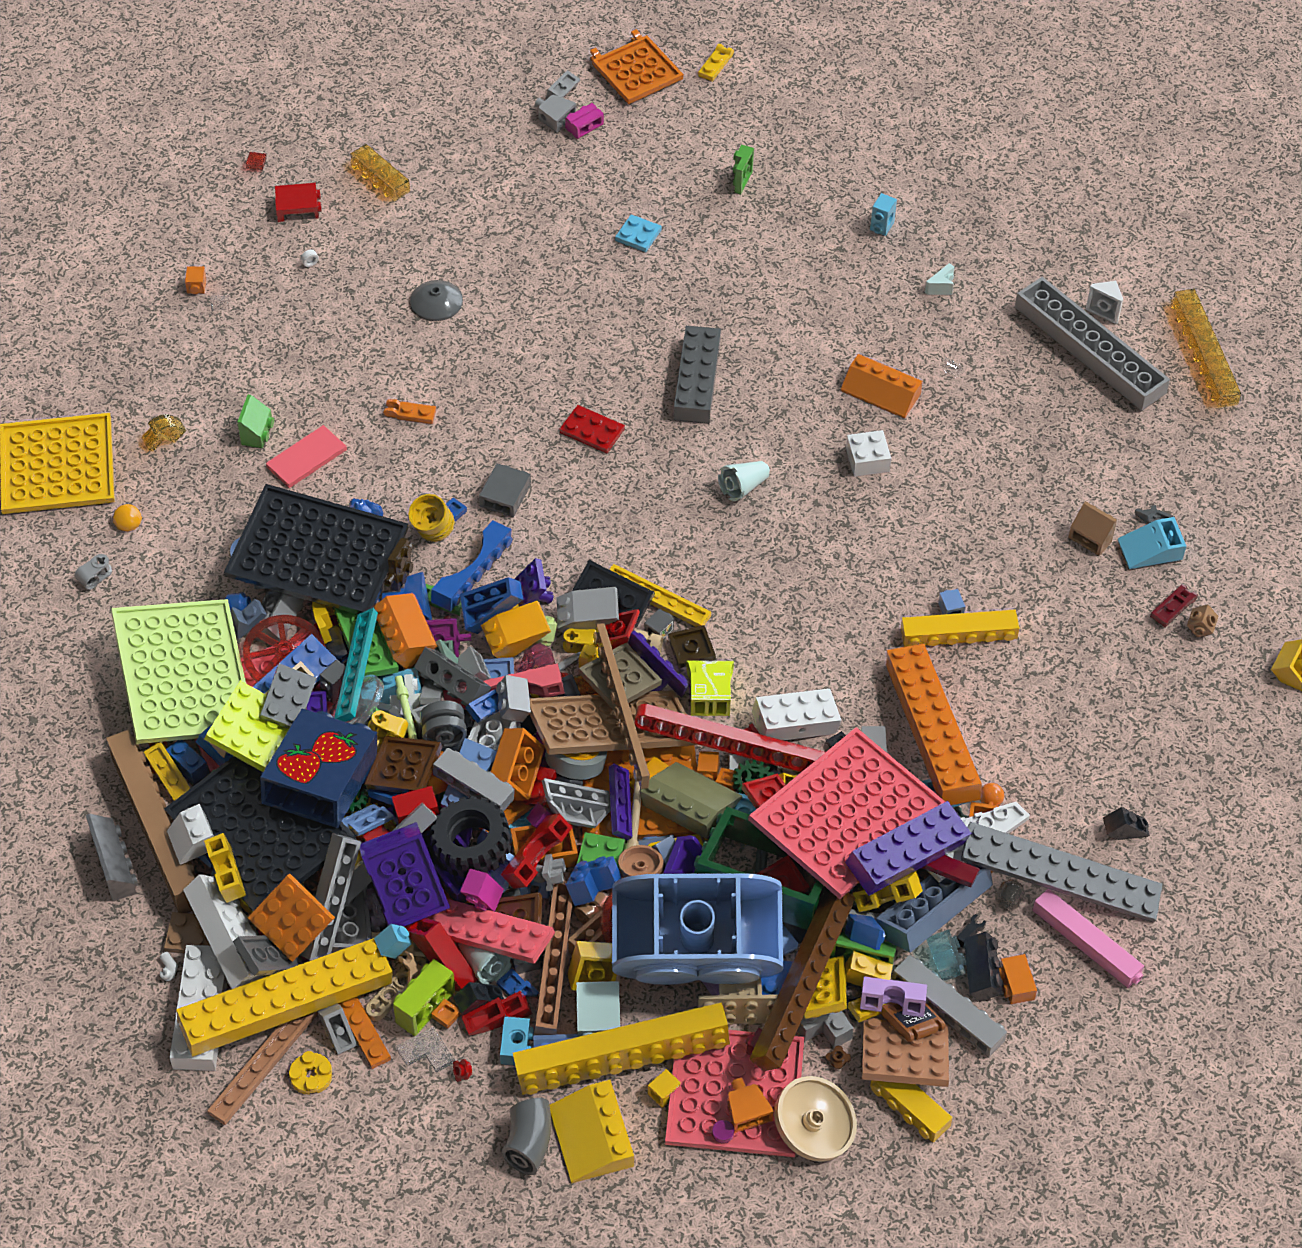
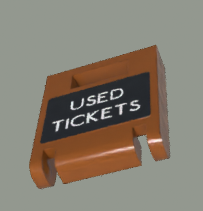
(912, 1026)

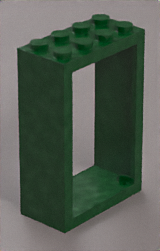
(733, 824)

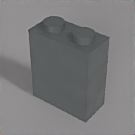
(505, 490)

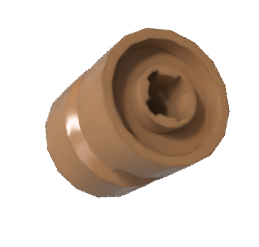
(587, 911)

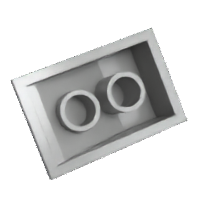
(587, 608)

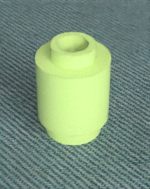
(549, 638)

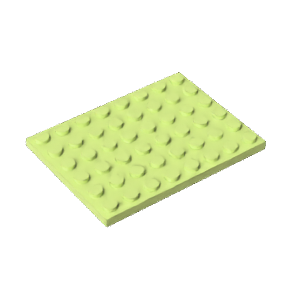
(177, 666)

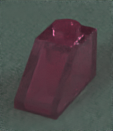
(536, 657)

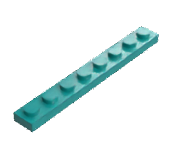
(356, 665)

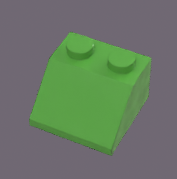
(254, 423)

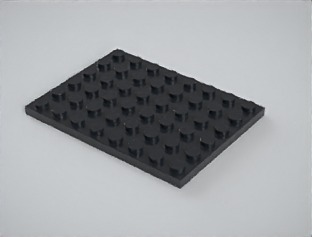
(315, 550)
(262, 838)

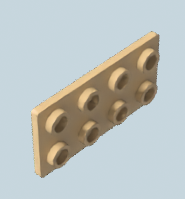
(742, 1002)

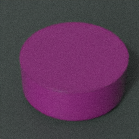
(723, 1131)

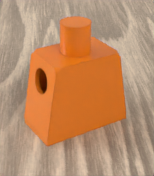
(747, 1106)

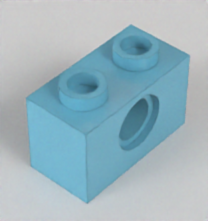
(883, 214)
(514, 1030)

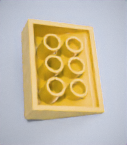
(592, 1132)

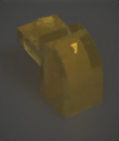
(163, 428)

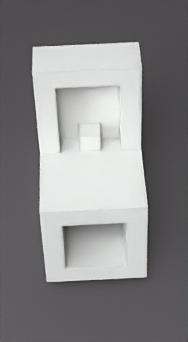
(413, 699)

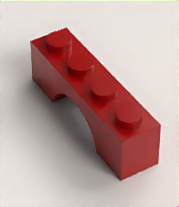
(547, 835)

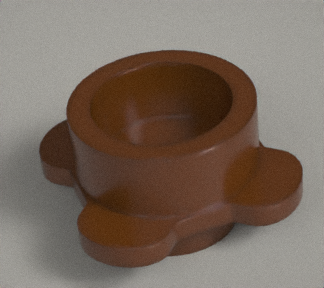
(838, 1063)

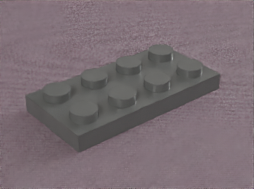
(263, 955)

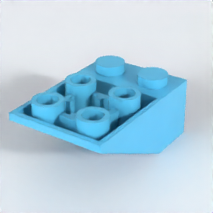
(1153, 544)

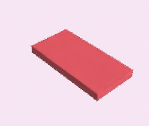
(306, 456)

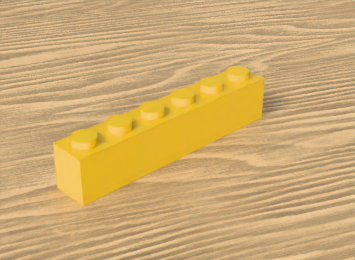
(960, 628)

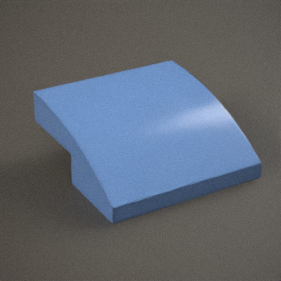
(367, 819)

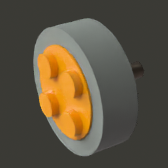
(577, 765)

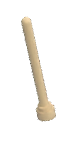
(635, 816)

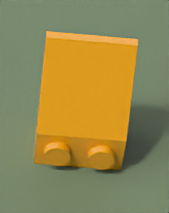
(515, 630)

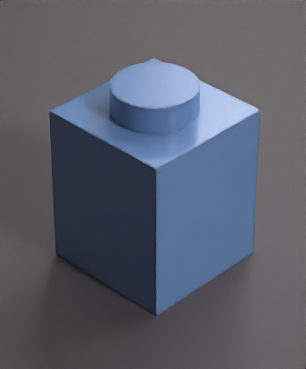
(951, 602)

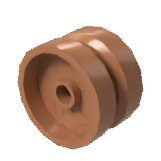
(640, 861)

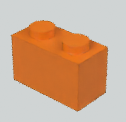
(1017, 979)

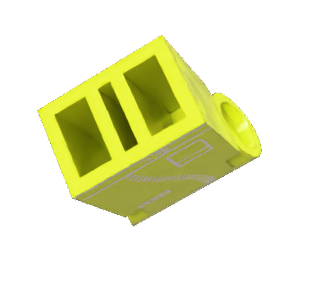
(710, 687)

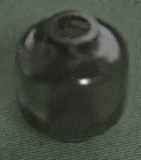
(1009, 894)

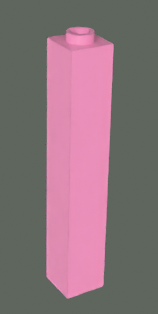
(1088, 938)

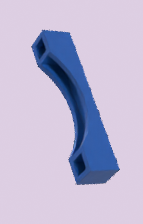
(448, 589)

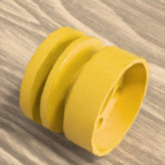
(431, 517)

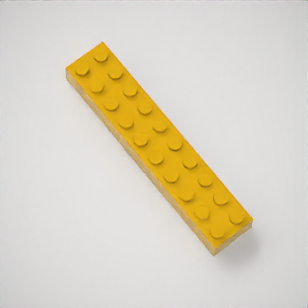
(283, 997)
(622, 1048)

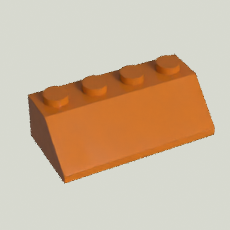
(881, 386)
(404, 628)

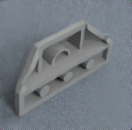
(577, 803)

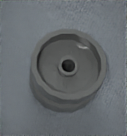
(443, 723)

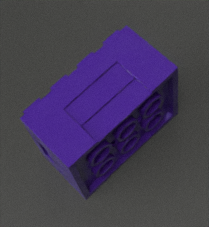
(406, 850)

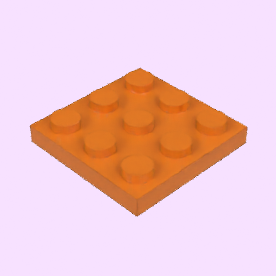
(291, 917)

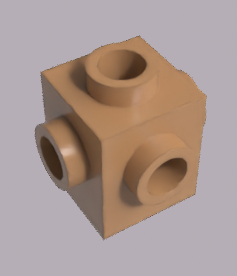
(1202, 620)

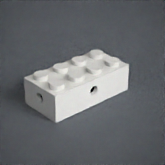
(797, 714)

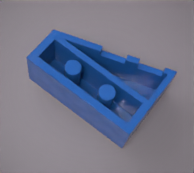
(489, 600)

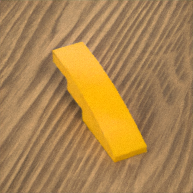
(322, 618)

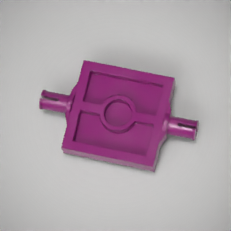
(447, 630)

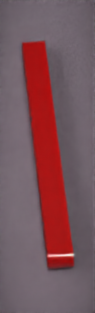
(709, 735)

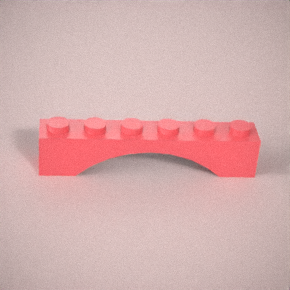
(541, 681)

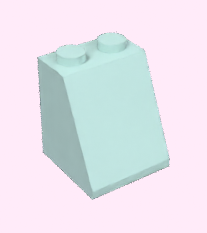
(597, 1007)

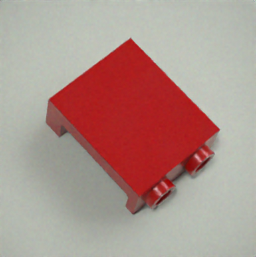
(297, 199)

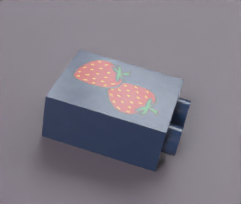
(319, 767)

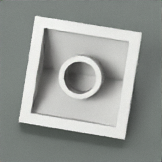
(1105, 300)

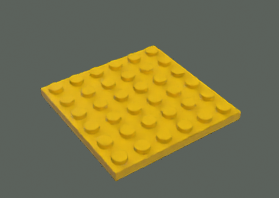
(56, 463)

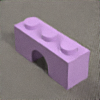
(906, 994)

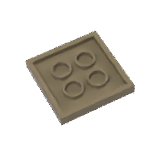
(634, 673)

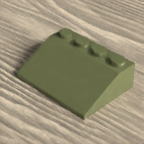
(688, 798)

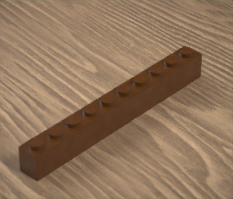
(801, 981)

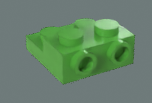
(743, 167)

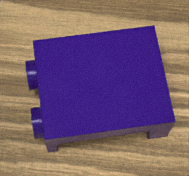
(683, 856)

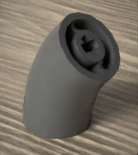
(528, 1135)

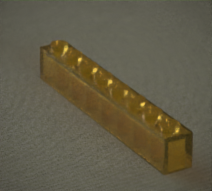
(1206, 348)

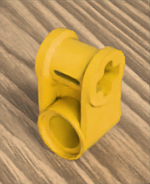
(579, 639)
(388, 725)

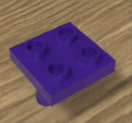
(534, 584)

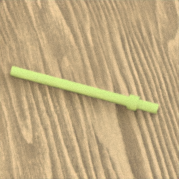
(402, 695)

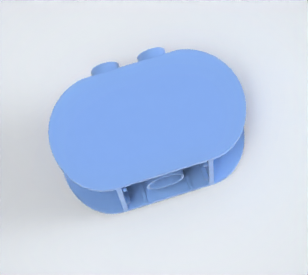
(697, 928)

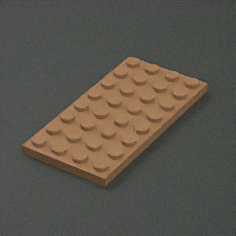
(591, 725)

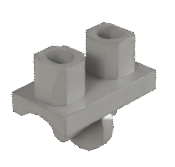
(550, 872)

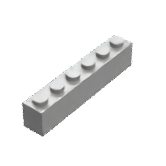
(333, 890)
(952, 1007)

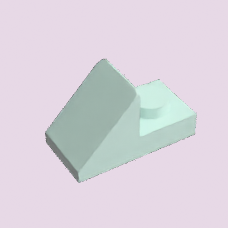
(941, 282)

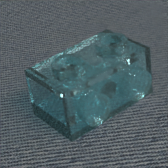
(945, 955)

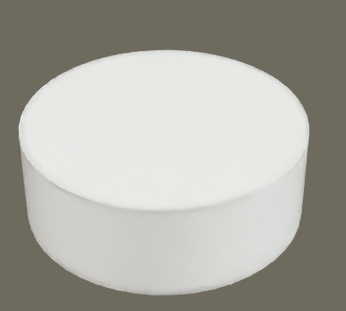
(309, 258)

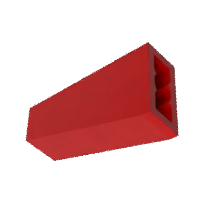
(438, 945)

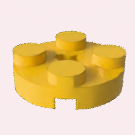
(315, 1083)

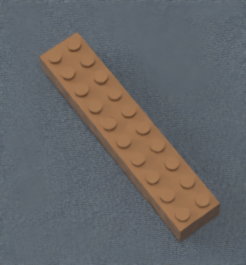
(151, 814)

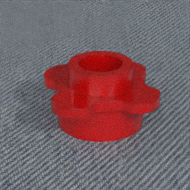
(462, 1070)

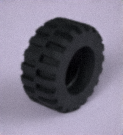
(464, 815)

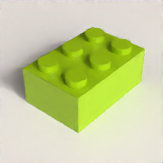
(423, 996)

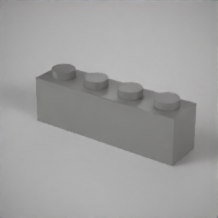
(471, 779)

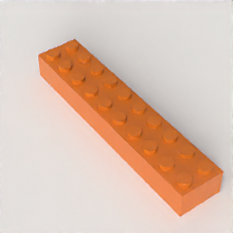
(933, 725)

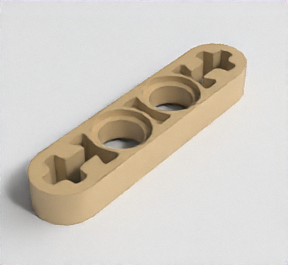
(395, 987)

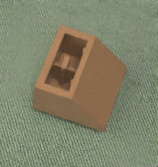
(1093, 528)

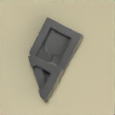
(1152, 514)

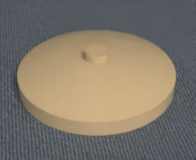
(815, 1118)

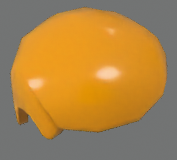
(127, 517)

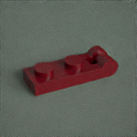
(1173, 605)

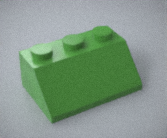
(845, 947)

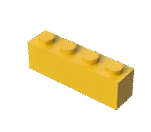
(915, 1107)

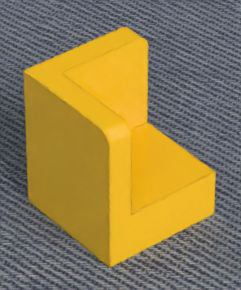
(662, 1087)

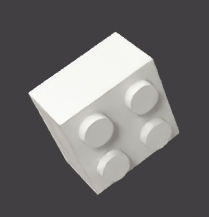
(868, 453)

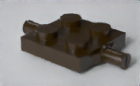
(399, 564)

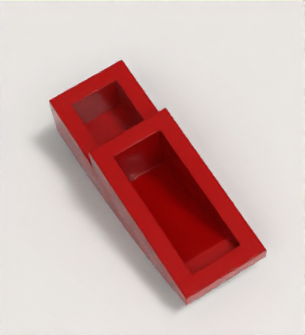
(492, 1014)

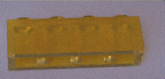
(380, 172)

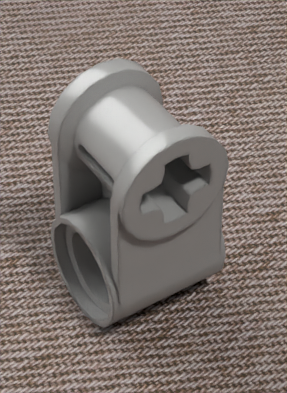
(93, 573)

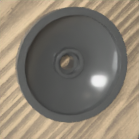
(436, 300)

